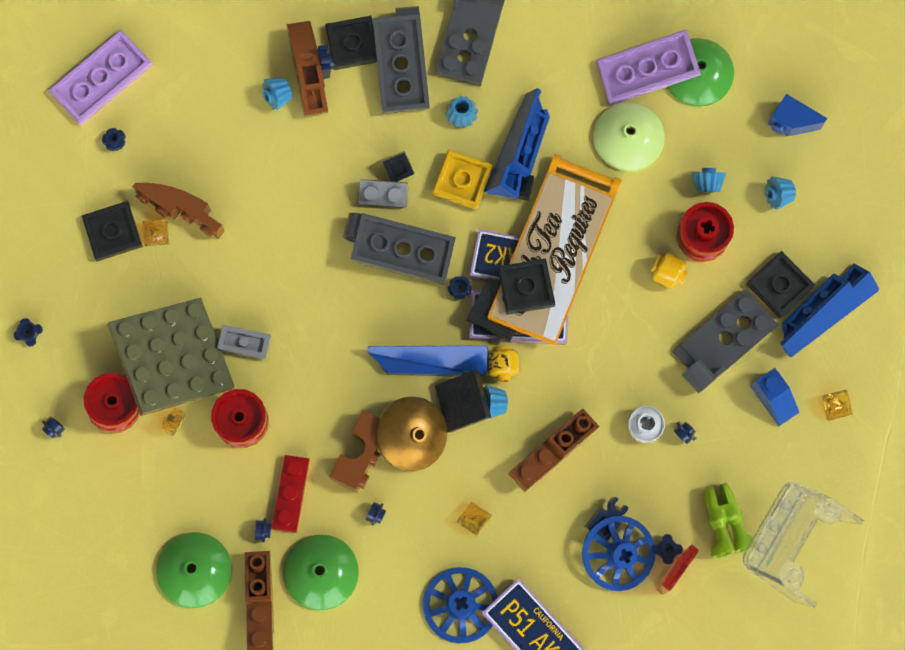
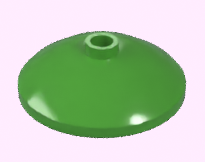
(714, 78)
(211, 573)
(324, 590)

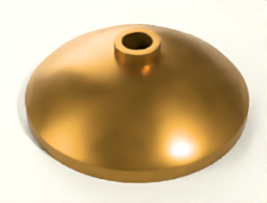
(397, 433)

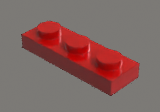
(290, 493)

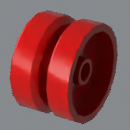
(708, 218)
(226, 412)
(108, 417)

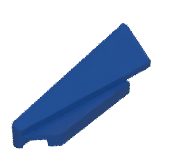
(519, 148)
(827, 307)
(430, 359)

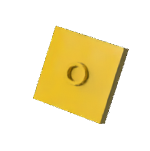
(462, 179)

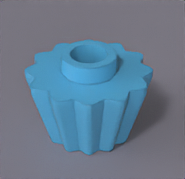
(276, 92)
(461, 119)
(708, 180)
(779, 192)
(496, 400)

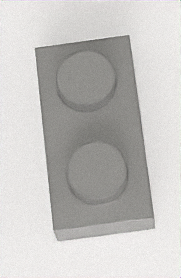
(383, 193)
(244, 342)

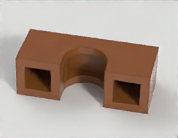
(353, 472)

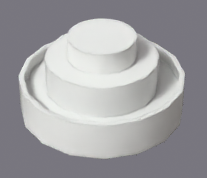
(646, 424)

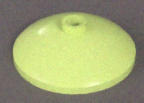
(628, 151)

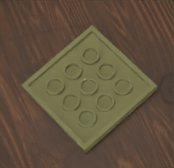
(170, 356)

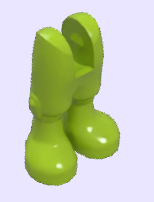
(719, 517)

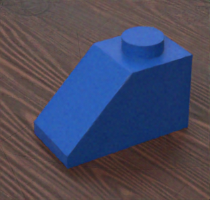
(795, 118)
(776, 396)

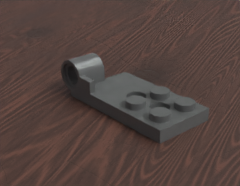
(474, 16)
(395, 39)
(377, 240)
(709, 358)

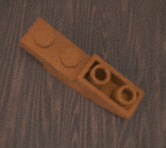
(307, 68)
(173, 201)
(553, 450)
(259, 600)

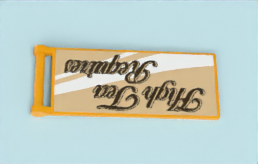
(565, 232)

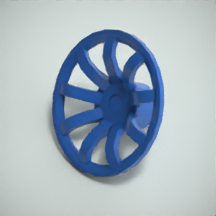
(619, 554)
(459, 604)

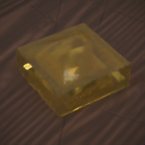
(155, 232)
(837, 405)
(172, 421)
(474, 518)

